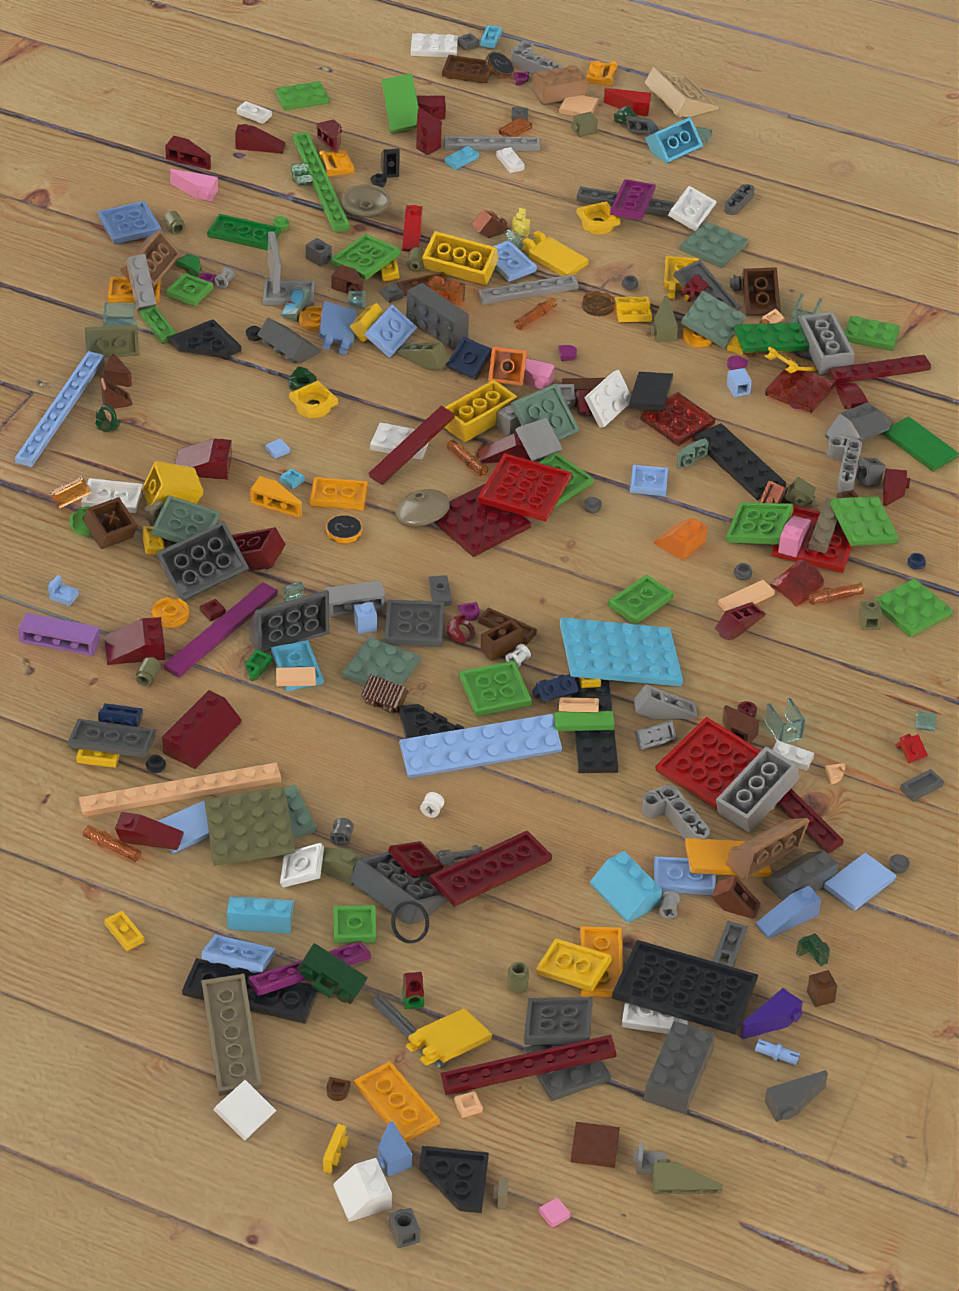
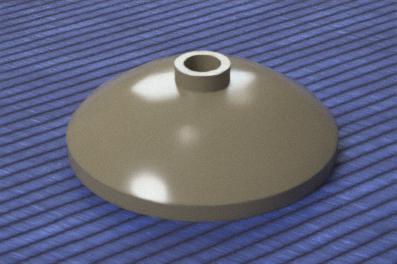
(366, 200)
(422, 507)

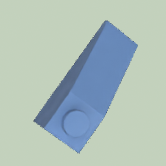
(790, 912)

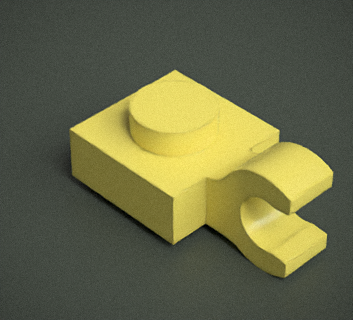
(521, 224)

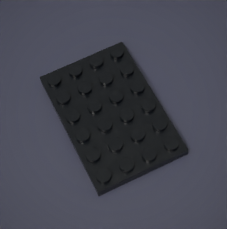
(685, 987)

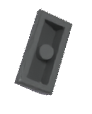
(641, 125)

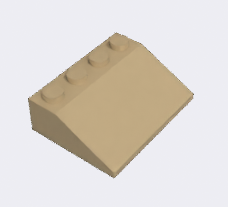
(679, 93)

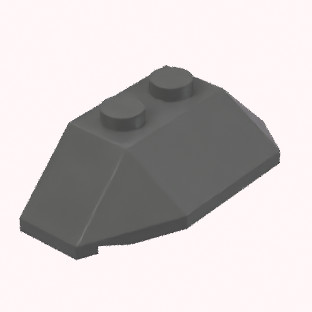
(860, 423)

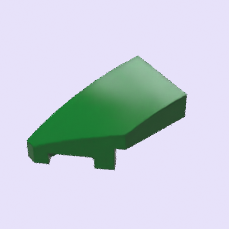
(191, 263)
(257, 664)

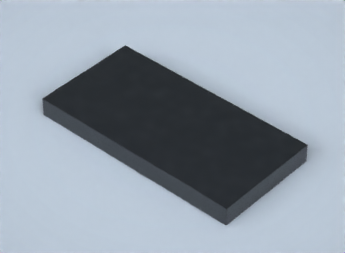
(651, 391)

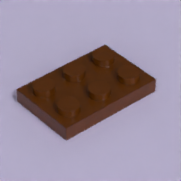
(466, 69)

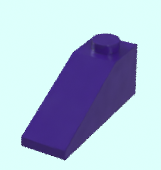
(773, 1015)

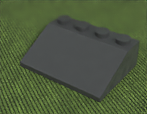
(202, 561)
(290, 621)
(391, 885)

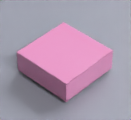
(554, 1212)

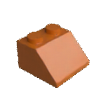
(507, 365)
(683, 538)

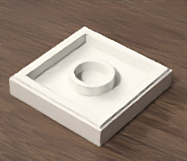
(302, 865)
(244, 1110)

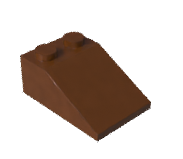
(760, 290)

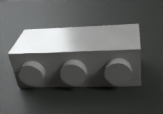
(140, 281)
(345, 597)

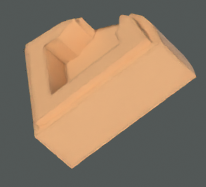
(835, 772)

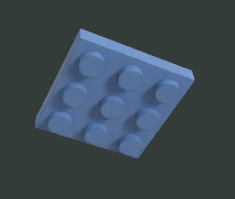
(129, 222)

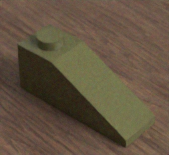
(665, 325)
(428, 355)
(339, 863)
(677, 1179)

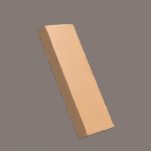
(752, 593)

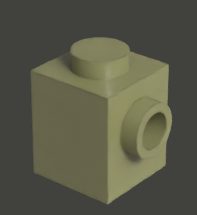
(585, 124)
(800, 493)
(870, 615)

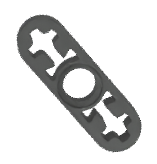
(744, 192)

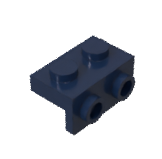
(555, 688)
(120, 715)

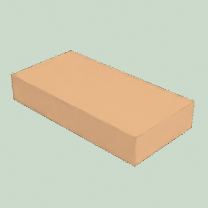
(296, 676)
(579, 704)

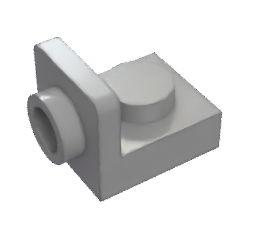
(645, 1159)

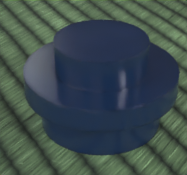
(916, 561)

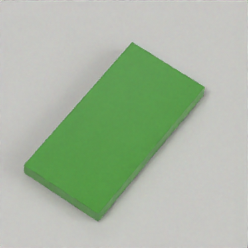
(400, 102)

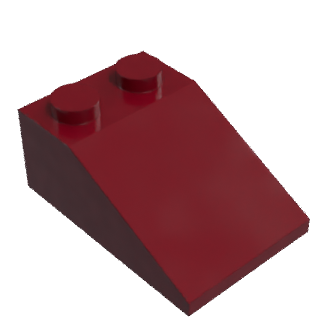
(209, 458)
(260, 547)
(135, 642)

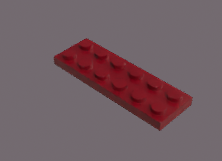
(490, 868)

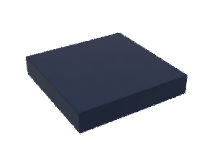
(469, 358)

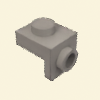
(568, 393)

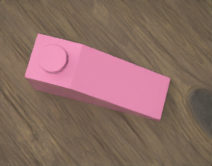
(195, 184)
(538, 374)
(793, 535)

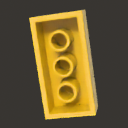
(460, 258)
(478, 410)

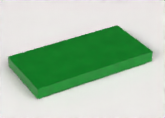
(242, 231)
(921, 443)

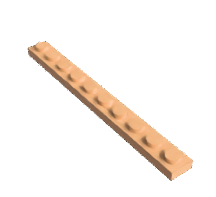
(179, 789)

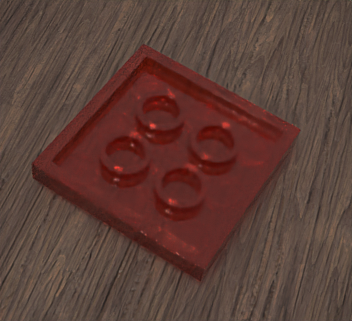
(800, 389)
(679, 419)

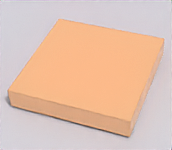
(578, 105)

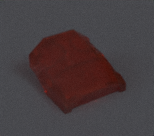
(798, 582)

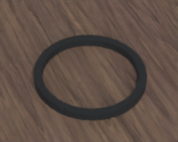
(394, 926)

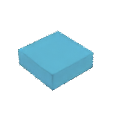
(292, 478)

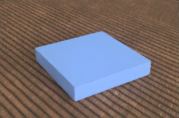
(649, 480)

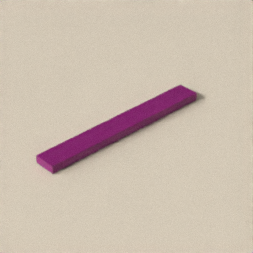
(220, 629)

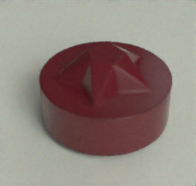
(748, 708)

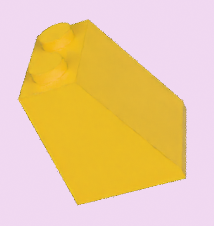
(172, 480)

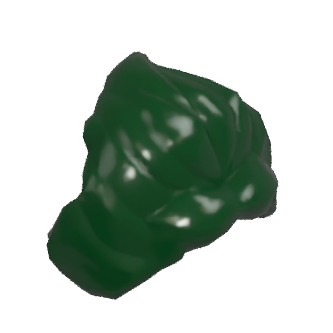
(620, 116)
(301, 375)
(103, 423)

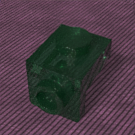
(300, 173)
(815, 946)

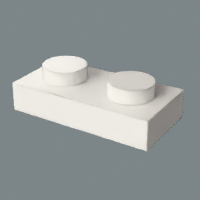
(254, 112)
(510, 160)
(795, 754)

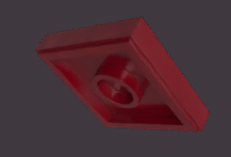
(415, 858)

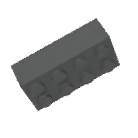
(437, 315)
(679, 1067)

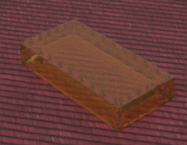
(515, 128)
(70, 492)

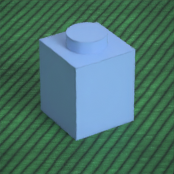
(739, 382)
(365, 618)

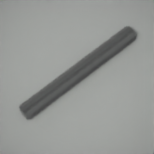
(398, 1020)

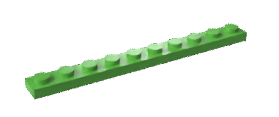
(321, 182)

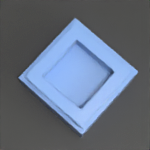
(277, 448)

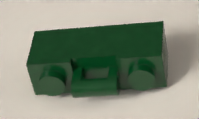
(331, 974)

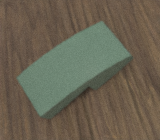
(693, 451)

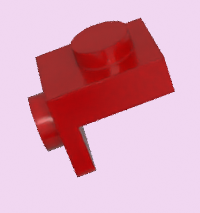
(912, 747)

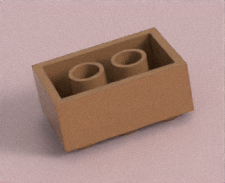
(559, 84)

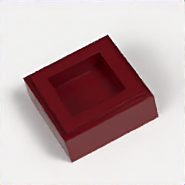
(212, 610)

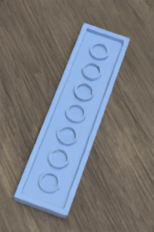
(480, 746)

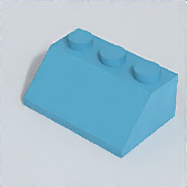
(674, 140)
(627, 887)
(260, 914)

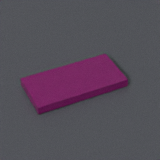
(633, 199)

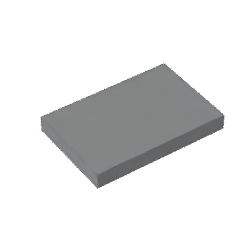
(286, 290)
(538, 439)

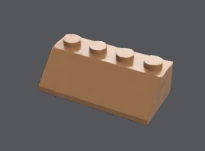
(159, 254)
(767, 847)

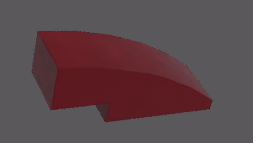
(850, 395)

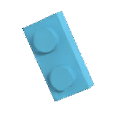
(491, 36)
(461, 157)

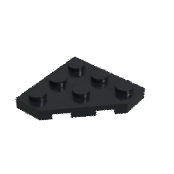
(206, 339)
(420, 722)
(457, 1175)

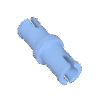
(777, 1052)

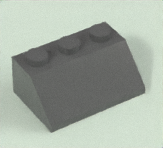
(287, 341)
(809, 870)

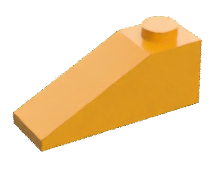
(275, 497)

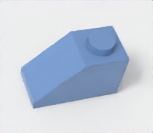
(393, 1152)

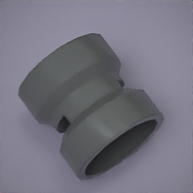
(341, 832)

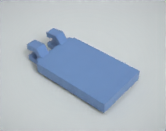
(335, 326)

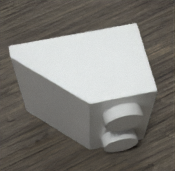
(363, 1190)

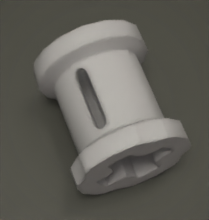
(227, 279)
(669, 907)

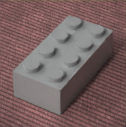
(826, 341)
(757, 789)

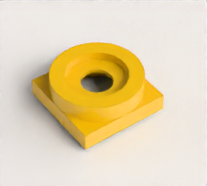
(601, 211)
(317, 392)

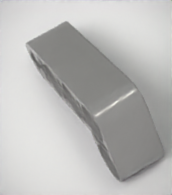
(527, 61)
(849, 452)
(670, 802)

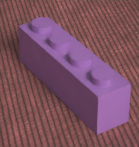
(59, 634)

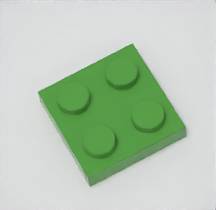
(189, 289)
(354, 924)

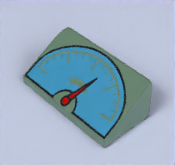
(296, 303)

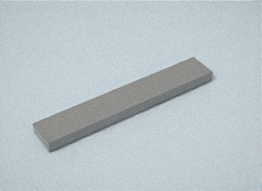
(492, 143)
(527, 289)

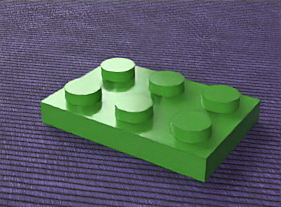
(302, 95)
(872, 333)
(640, 599)

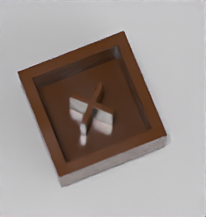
(110, 523)

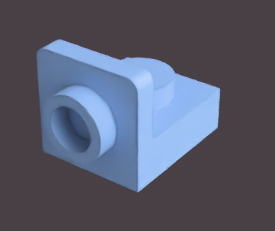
(62, 593)

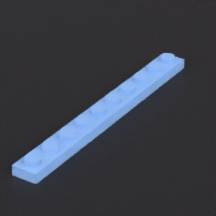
(59, 409)

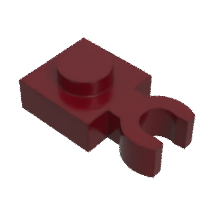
(694, 287)

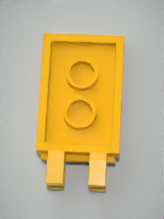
(554, 254)
(672, 265)
(449, 1037)

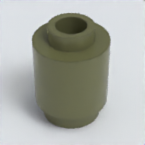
(174, 222)
(415, 259)
(148, 671)
(518, 977)

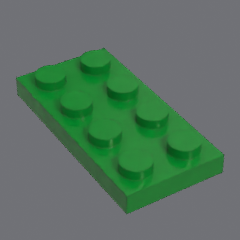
(775, 335)

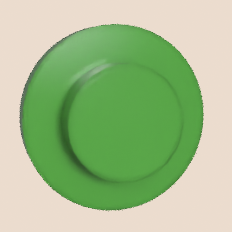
(281, 222)

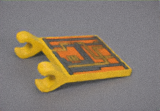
(795, 362)

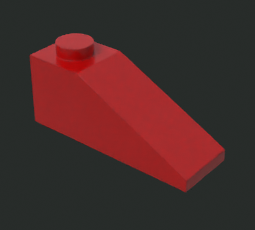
(638, 101)
(412, 227)

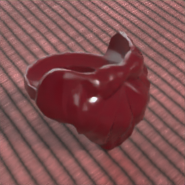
(454, 631)

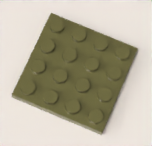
(249, 826)

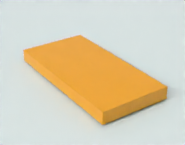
(711, 857)
(607, 941)
(396, 1101)

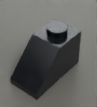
(390, 162)

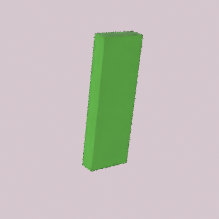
(157, 324)
(584, 721)

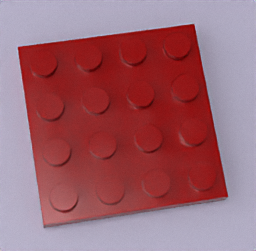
(524, 487)
(838, 550)
(707, 761)

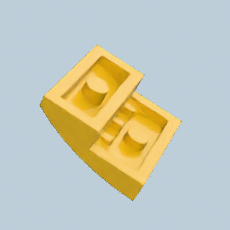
(633, 309)

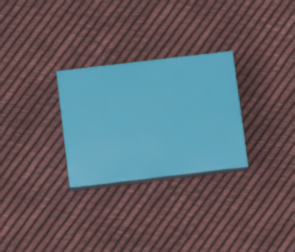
(296, 655)

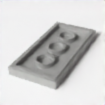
(274, 262)

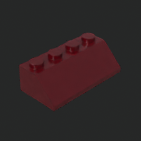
(200, 730)

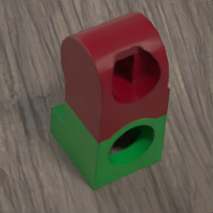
(412, 988)

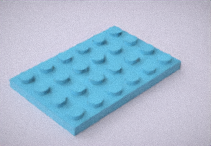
(620, 652)

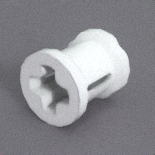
(518, 655)

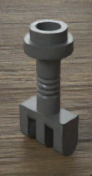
(448, 857)

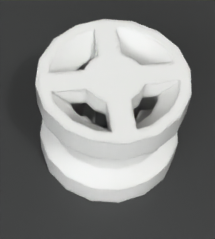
(432, 804)

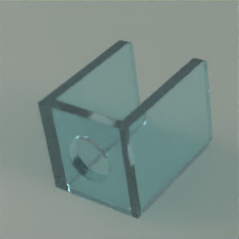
(797, 312)
(118, 314)
(779, 729)

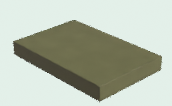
(110, 340)

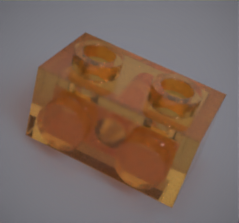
(449, 289)

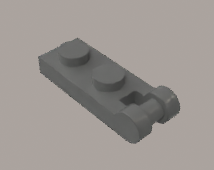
(730, 943)

